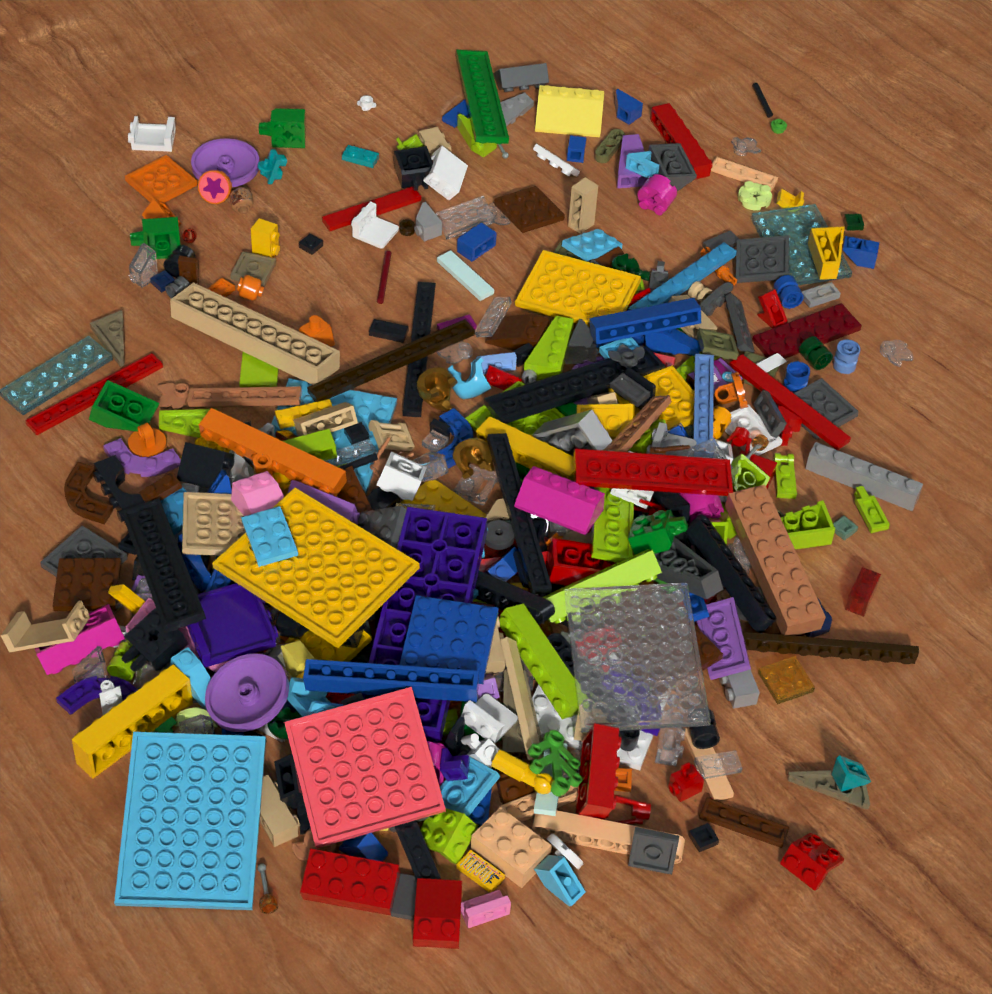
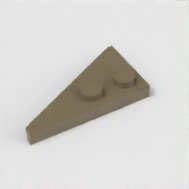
(111, 334)
(824, 783)

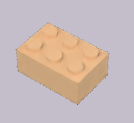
(510, 846)

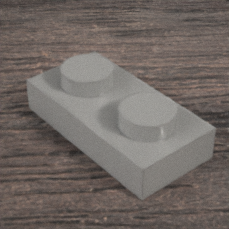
(821, 294)

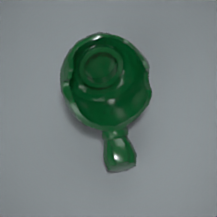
(629, 265)
(277, 725)

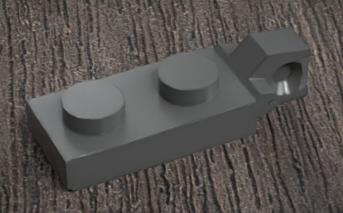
(658, 276)

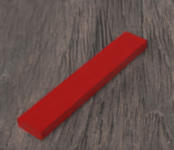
(383, 205)

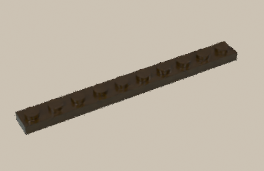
(391, 361)
(831, 648)

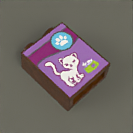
(722, 376)

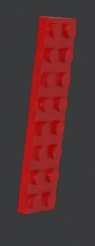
(652, 472)

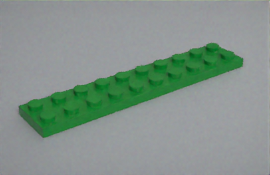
(482, 97)

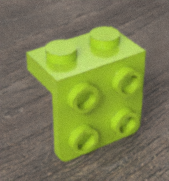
(448, 834)

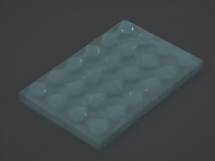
(797, 224)

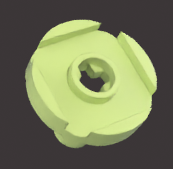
(750, 189)

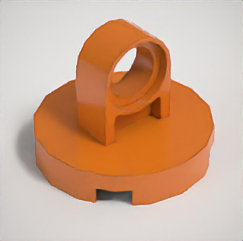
(735, 391)
(147, 441)

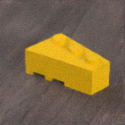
(826, 250)

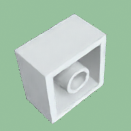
(401, 476)

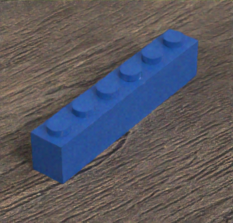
(645, 320)

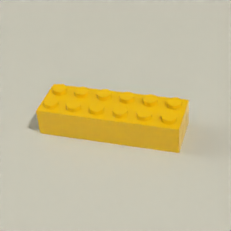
(141, 711)

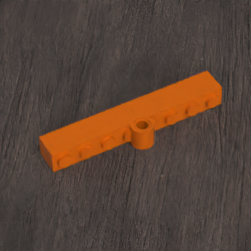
(271, 453)

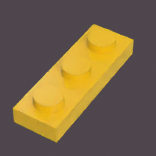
(286, 416)

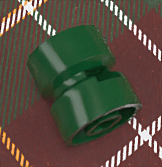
(815, 353)

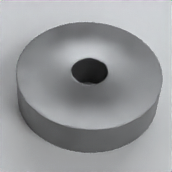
(500, 541)

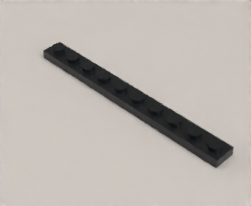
(421, 327)
(520, 520)
(410, 836)

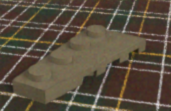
(513, 737)

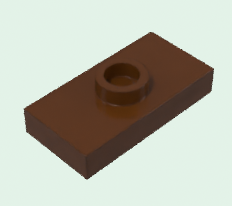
(188, 269)

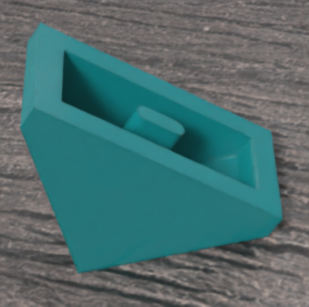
(849, 774)

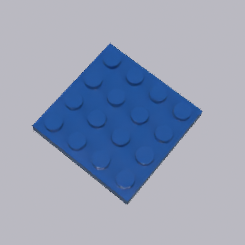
(449, 635)

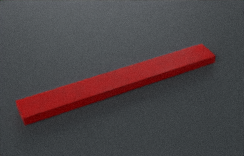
(784, 397)
(85, 398)

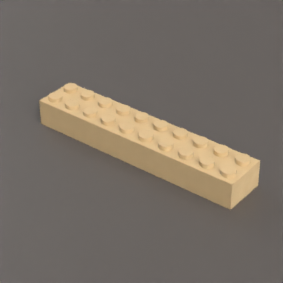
(255, 334)

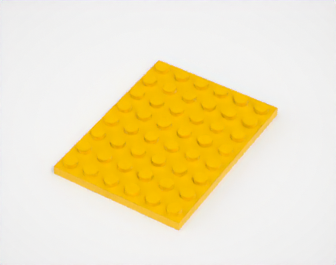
(335, 578)

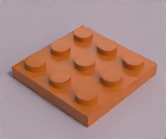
(161, 180)

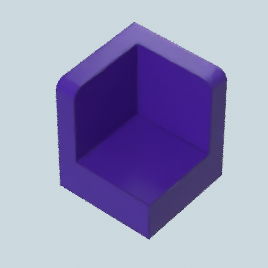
(454, 767)

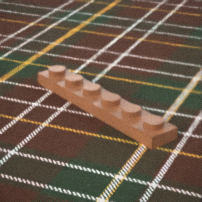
(244, 396)
(639, 424)

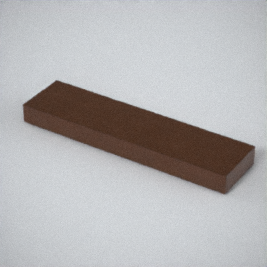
(744, 822)

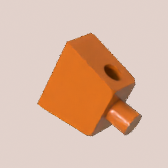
(318, 330)

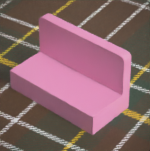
(485, 908)

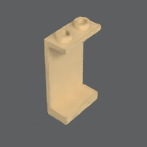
(22, 635)

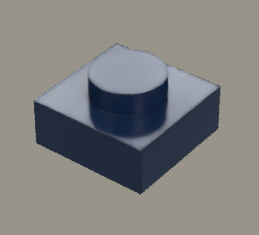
(161, 280)

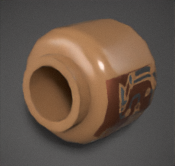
(241, 200)

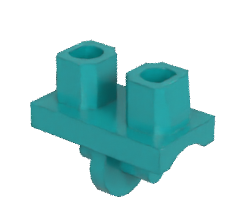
(270, 166)

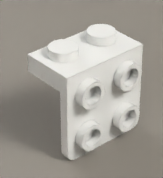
(371, 228)
(488, 717)

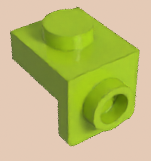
(412, 142)

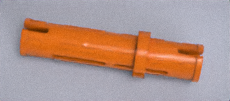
(722, 272)

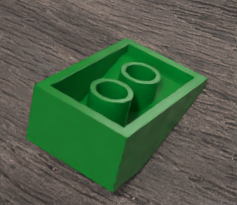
(122, 408)

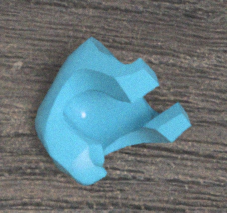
(474, 385)

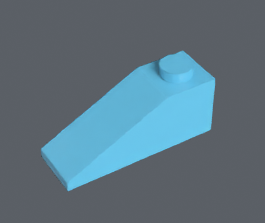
(193, 668)

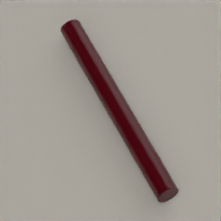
(384, 276)

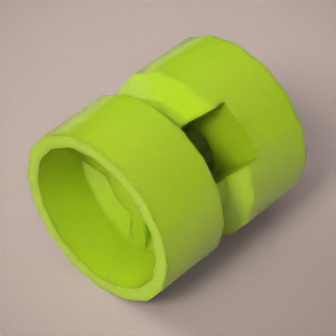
(118, 667)

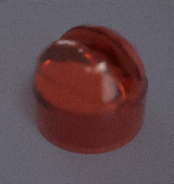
(186, 237)

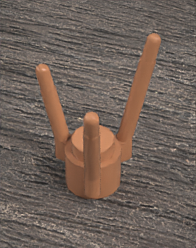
(379, 465)

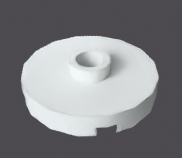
(563, 850)

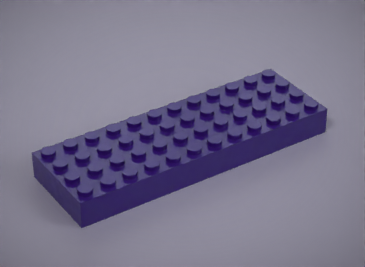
(449, 561)

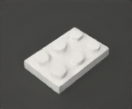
(753, 423)

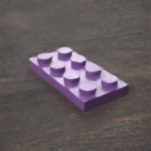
(726, 634)

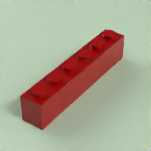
(675, 132)

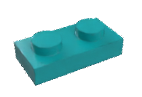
(360, 156)

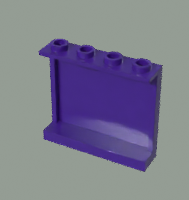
(233, 625)

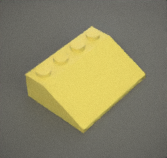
(569, 111)

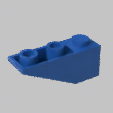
(672, 342)

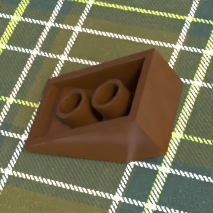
(519, 330)

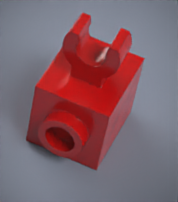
(685, 782)

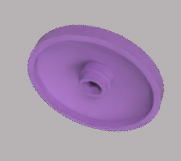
(230, 156)
(247, 692)

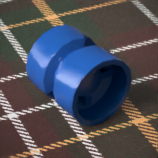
(788, 291)
(796, 376)

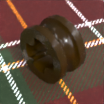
(407, 227)

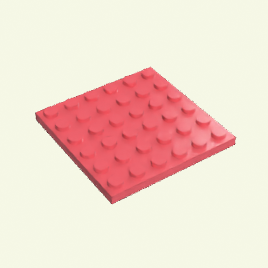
(364, 767)

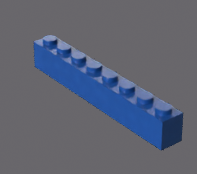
(384, 679)

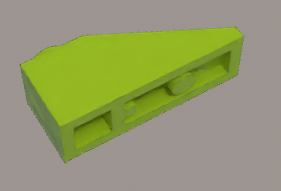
(465, 128)

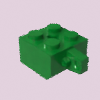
(286, 128)
(158, 234)
(655, 531)

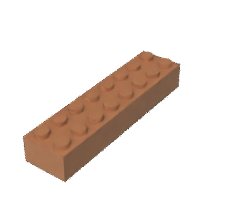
(774, 561)

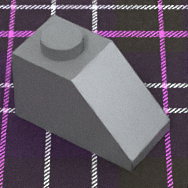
(427, 223)

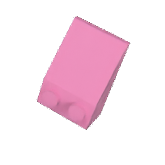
(256, 493)

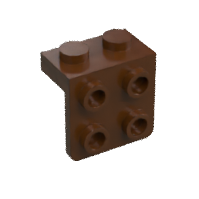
(510, 788)

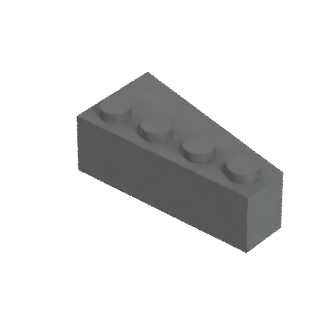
(685, 566)

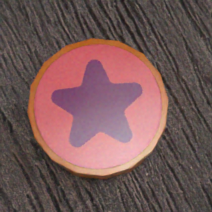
(214, 186)

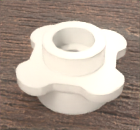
(366, 103)

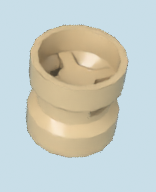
(699, 292)

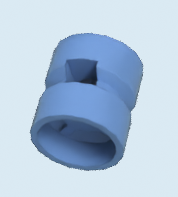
(846, 356)

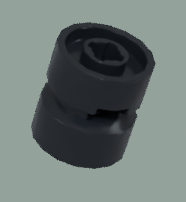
(171, 262)
(705, 736)

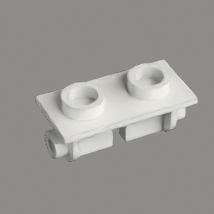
(110, 696)

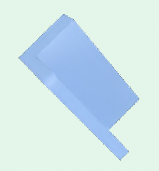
(502, 361)

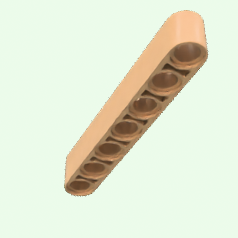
(592, 832)

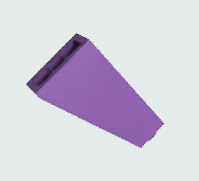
(628, 178)
(336, 504)

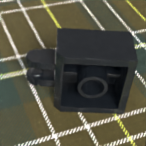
(412, 166)
(152, 643)

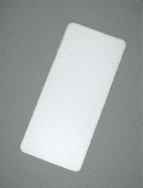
(771, 362)

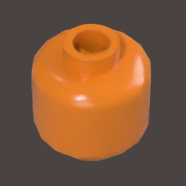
(250, 287)

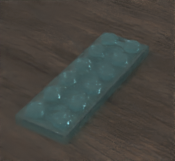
(55, 375)

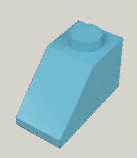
(560, 879)

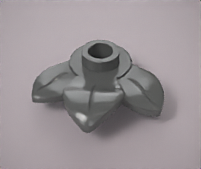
(626, 356)

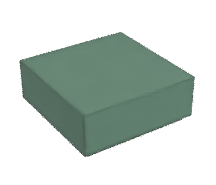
(844, 528)

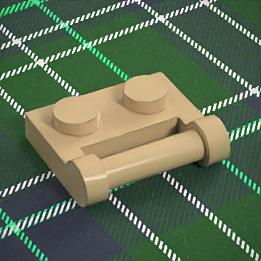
(398, 433)

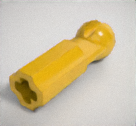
(521, 772)

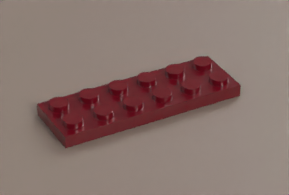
(825, 325)

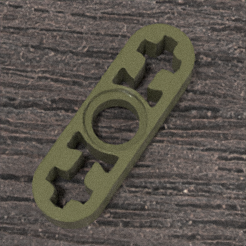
(609, 151)

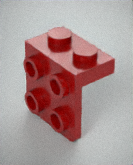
(811, 860)

